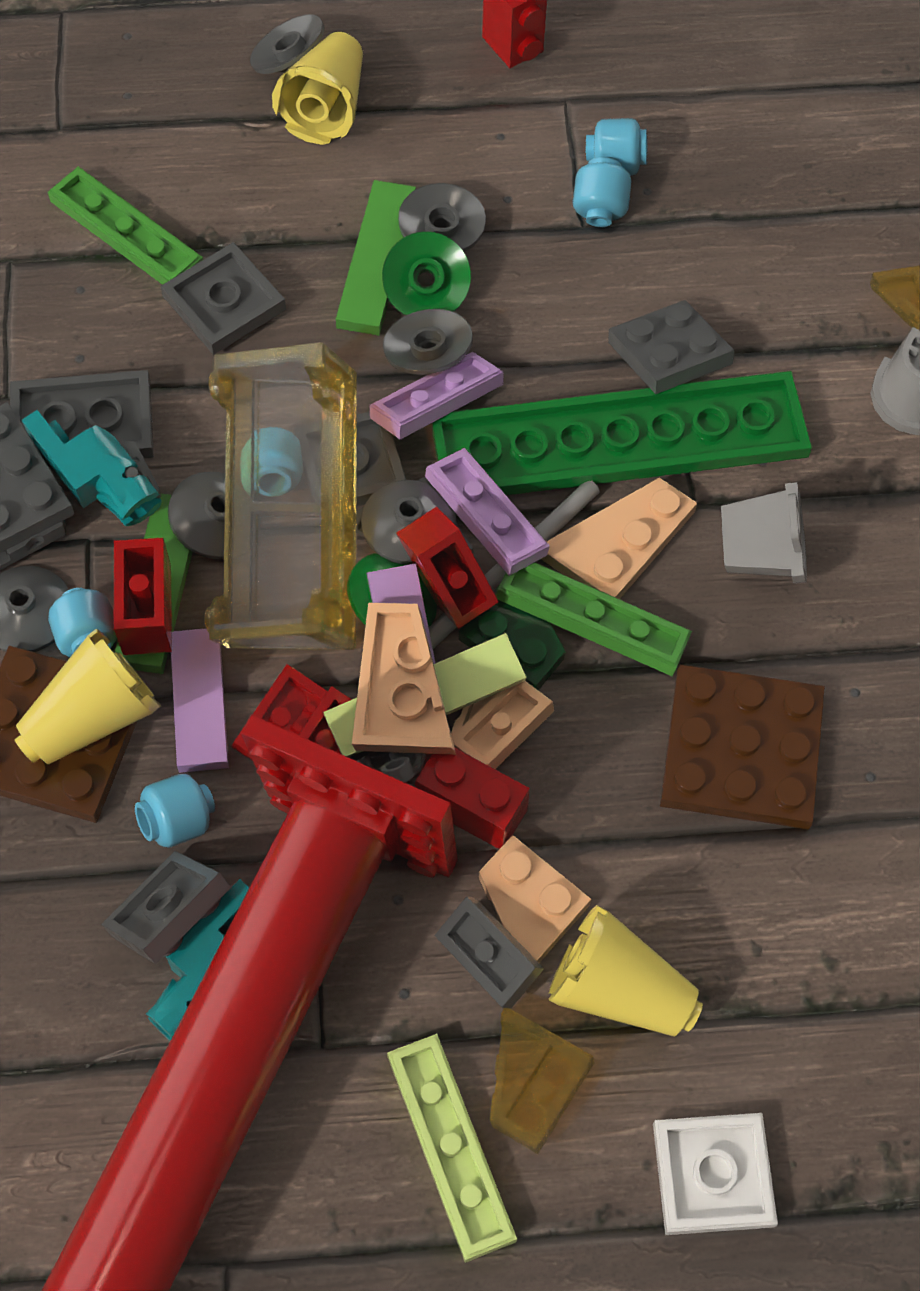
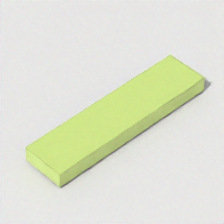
(461, 681)
(451, 1148)

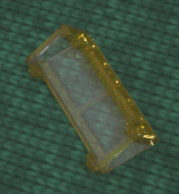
(287, 499)

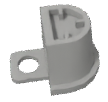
(897, 386)
(766, 535)

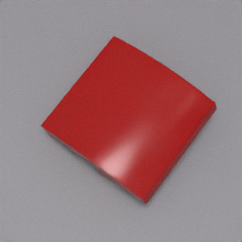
(299, 707)

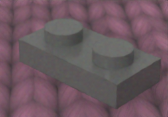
(489, 952)

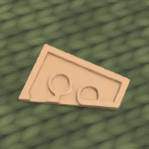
(622, 539)
(398, 686)

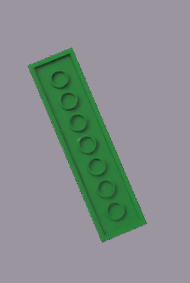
(631, 433)

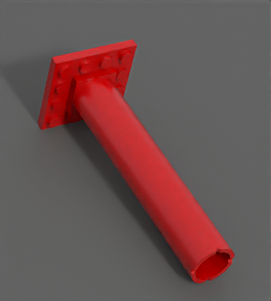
(248, 1005)

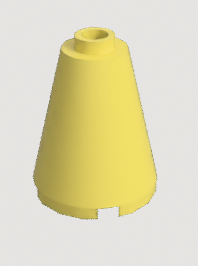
(321, 90)
(84, 702)
(623, 979)

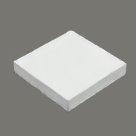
(714, 1174)

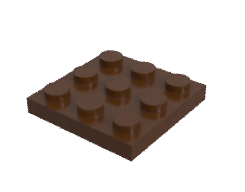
(743, 747)
(70, 785)

